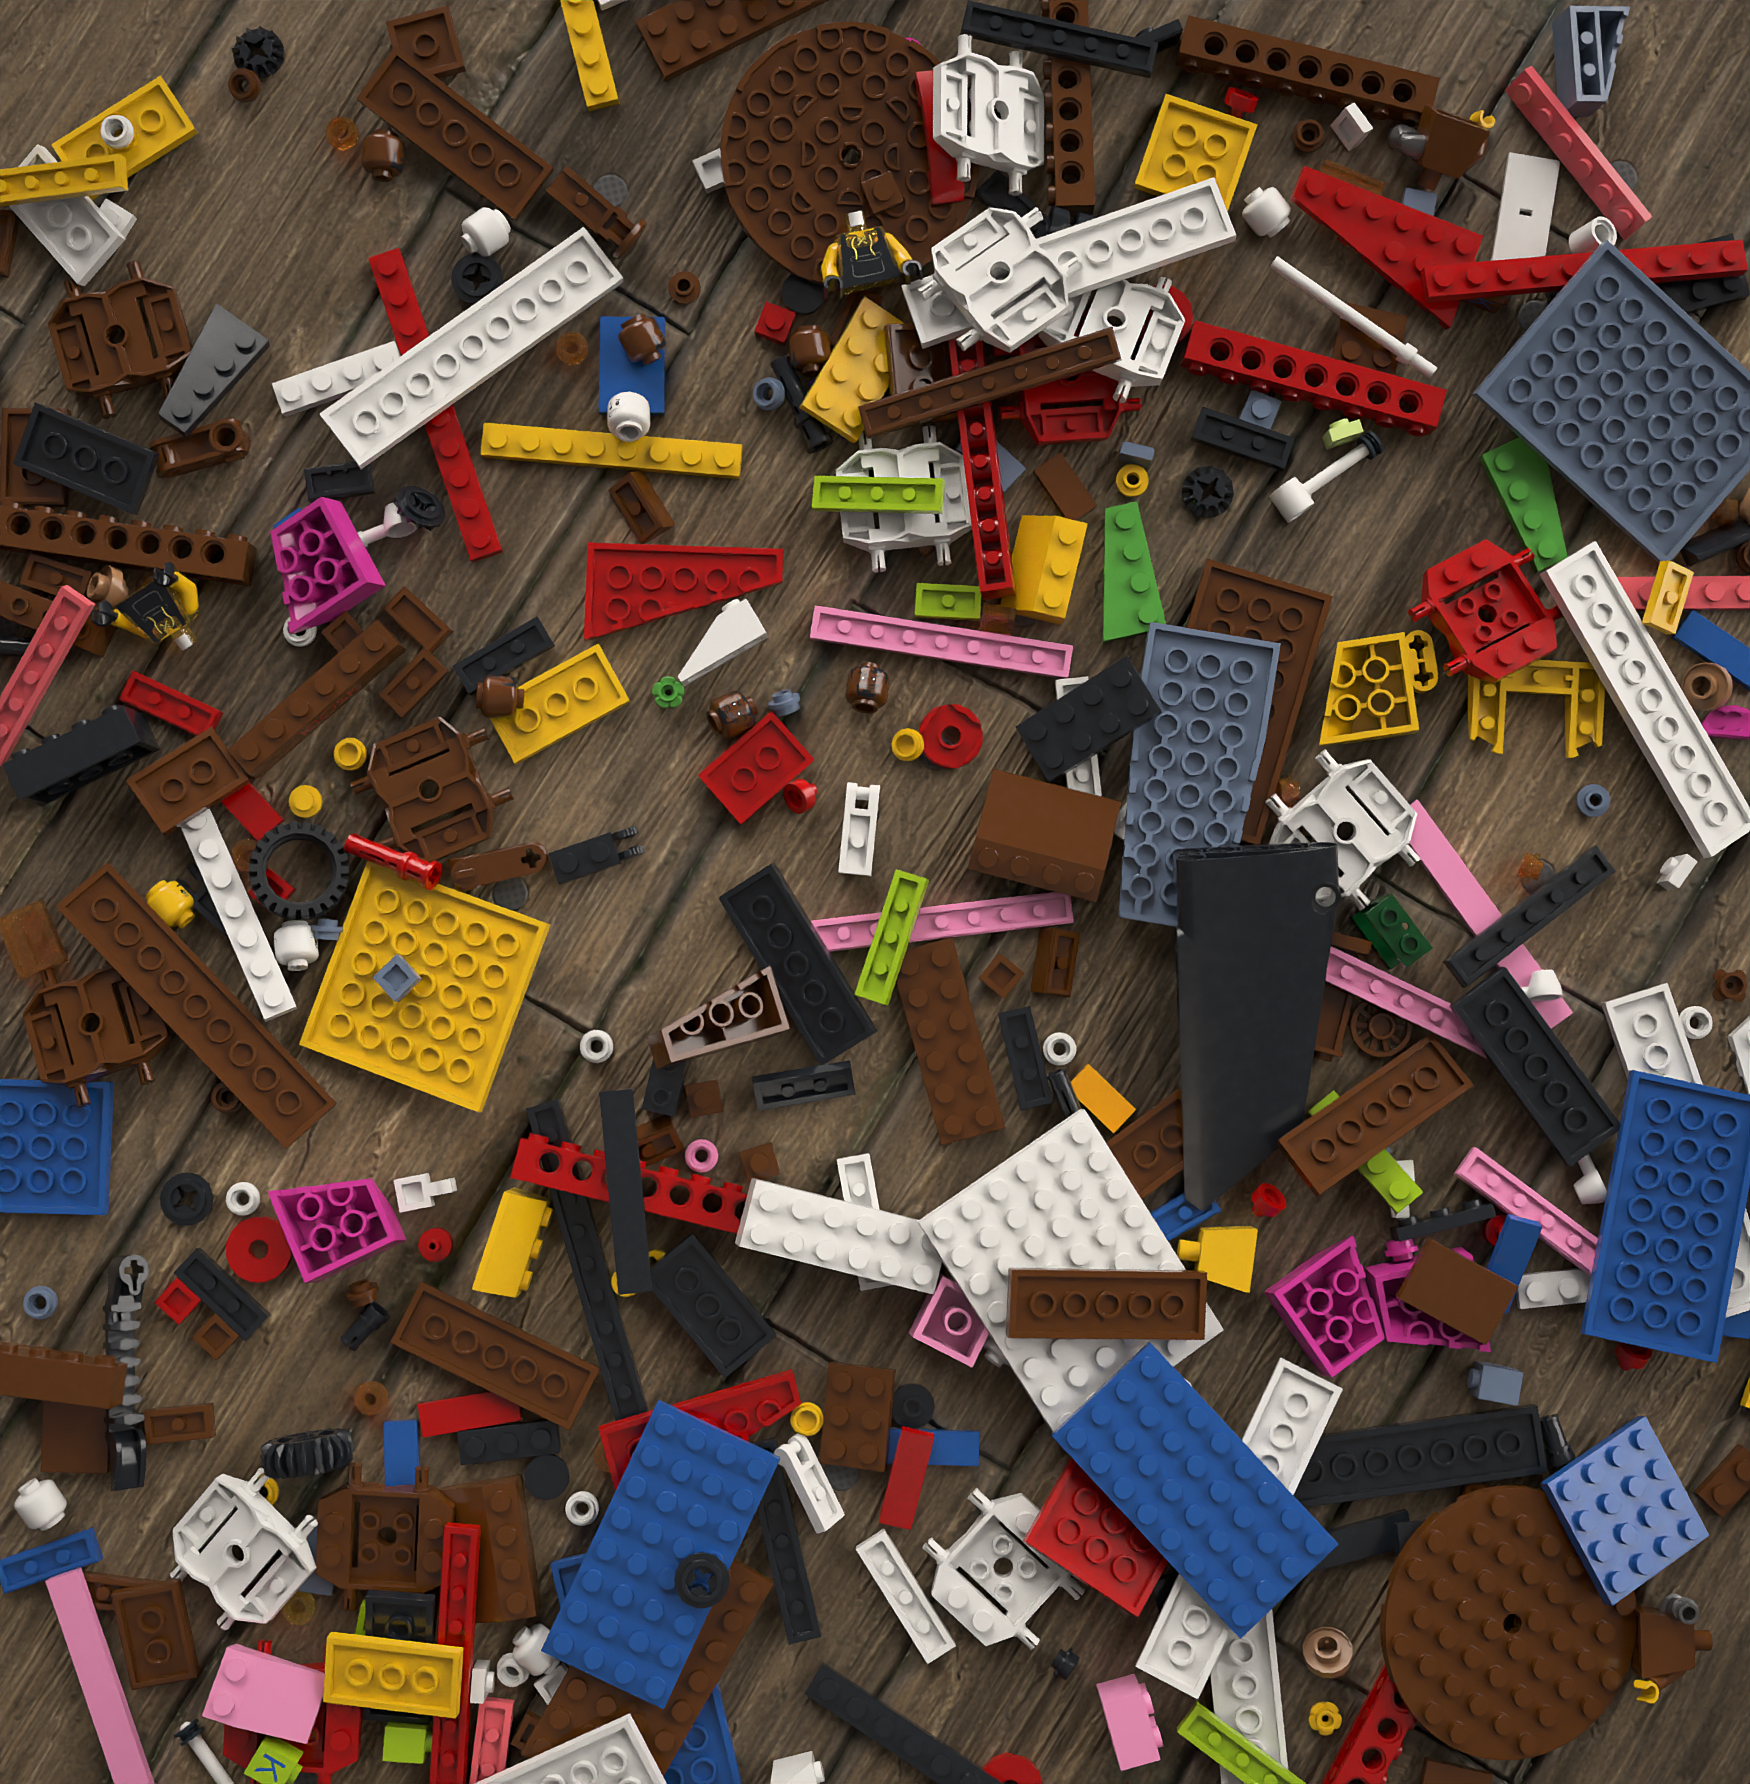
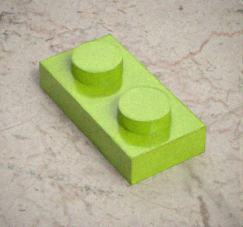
(948, 601)

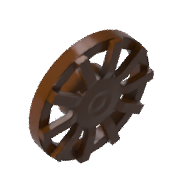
(1379, 1027)

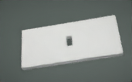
(1530, 188)

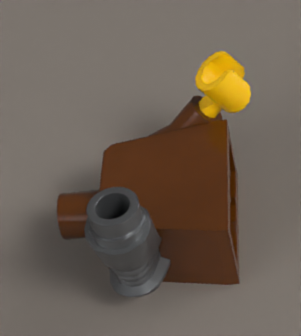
(1443, 143)
(1666, 1644)

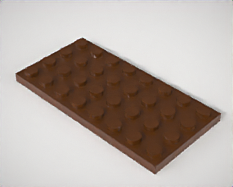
(1271, 611)
(589, 1702)

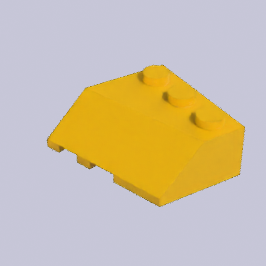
(1370, 692)

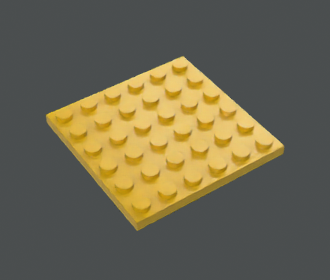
(461, 1013)

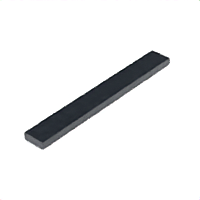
(1354, 1543)

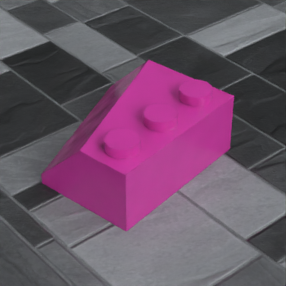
(322, 564)
(336, 1225)
(1329, 1307)
(1405, 1322)

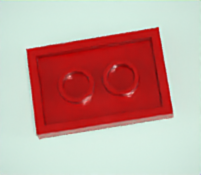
(756, 768)

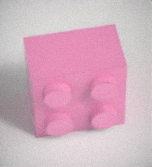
(950, 1323)
(1130, 1728)

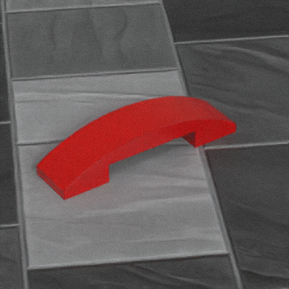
(942, 166)

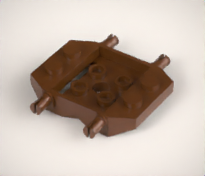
(131, 361)
(457, 782)
(72, 1055)
(382, 1563)

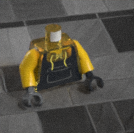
(865, 259)
(156, 609)

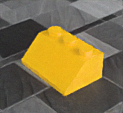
(1045, 566)
(513, 1243)

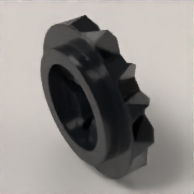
(260, 65)
(468, 268)
(1193, 492)
(422, 500)
(172, 1195)
(697, 1595)

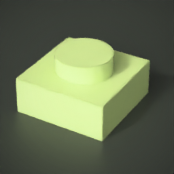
(1342, 432)

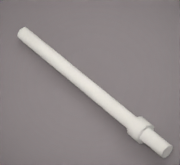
(1405, 354)

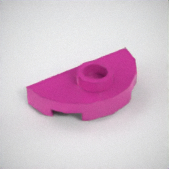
(1728, 723)

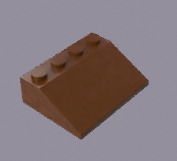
(1044, 835)
(507, 1564)

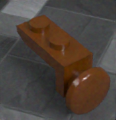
(595, 211)

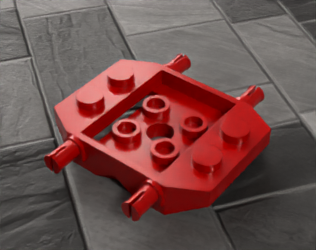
(1072, 423)
(1506, 598)
(341, 1742)

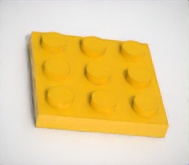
(1193, 146)

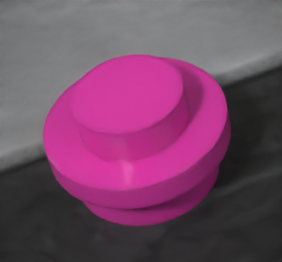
(1400, 1250)

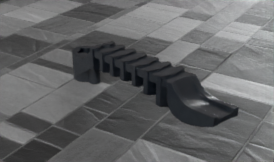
(124, 1440)

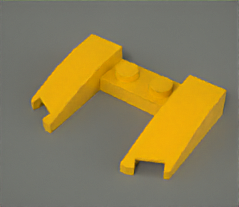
(1575, 680)

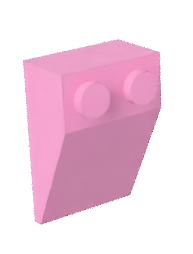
(265, 1694)

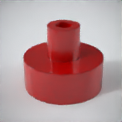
(1240, 101)
(800, 795)
(1267, 1201)
(1492, 1228)
(442, 1240)
(1632, 1356)

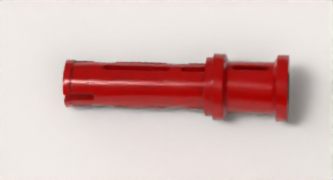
(406, 864)

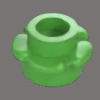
(672, 700)

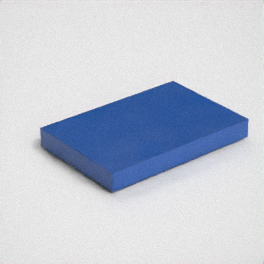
(621, 375)

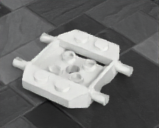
(1004, 144)
(964, 272)
(1131, 305)
(908, 529)
(1332, 804)
(260, 1534)
(1018, 1591)

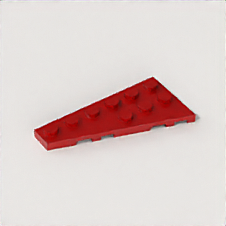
(1387, 234)
(652, 582)
(735, 1409)

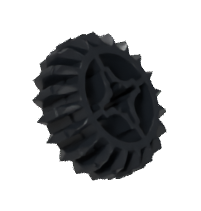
(307, 1453)

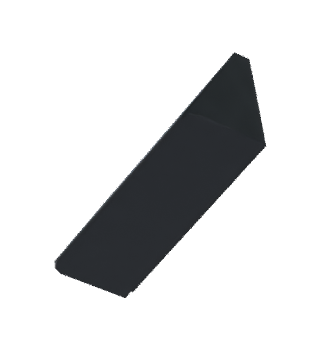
(1715, 542)

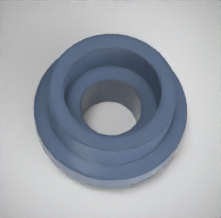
(761, 391)
(784, 702)
(1584, 804)
(327, 929)
(31, 1306)

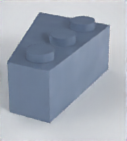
(1585, 55)

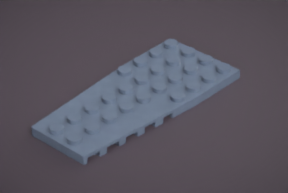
(1193, 760)

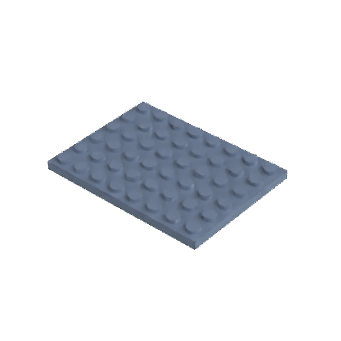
(1628, 403)

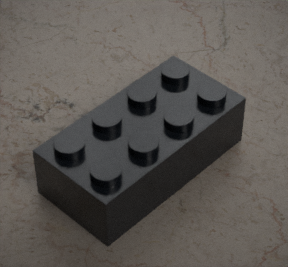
(80, 756)

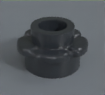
(1064, 1663)

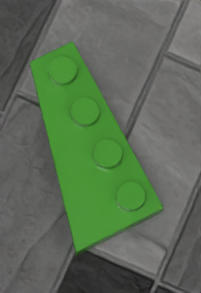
(1528, 499)
(1129, 581)

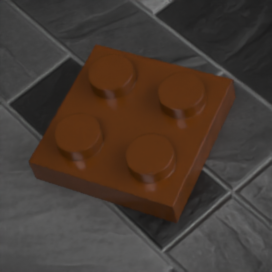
(429, 41)
(1359, 349)

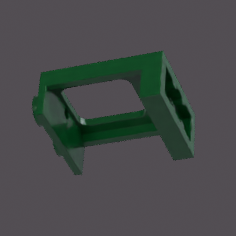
(1382, 925)

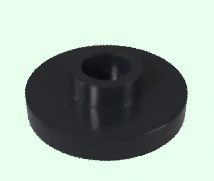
(802, 295)
(912, 1405)
(547, 1477)

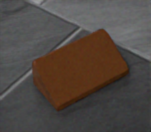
(641, 506)
(1055, 962)
(658, 1140)

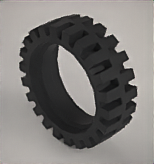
(306, 832)

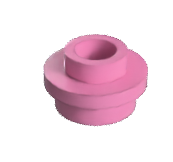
(690, 1155)

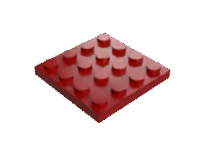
(1095, 1541)

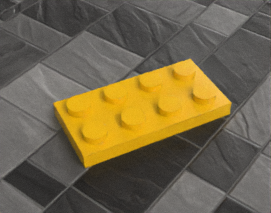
(157, 124)
(853, 373)
(562, 704)
(393, 1674)

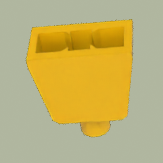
(1223, 1254)

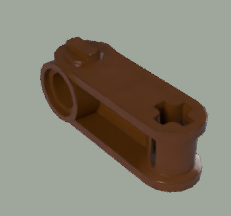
(201, 448)
(496, 865)

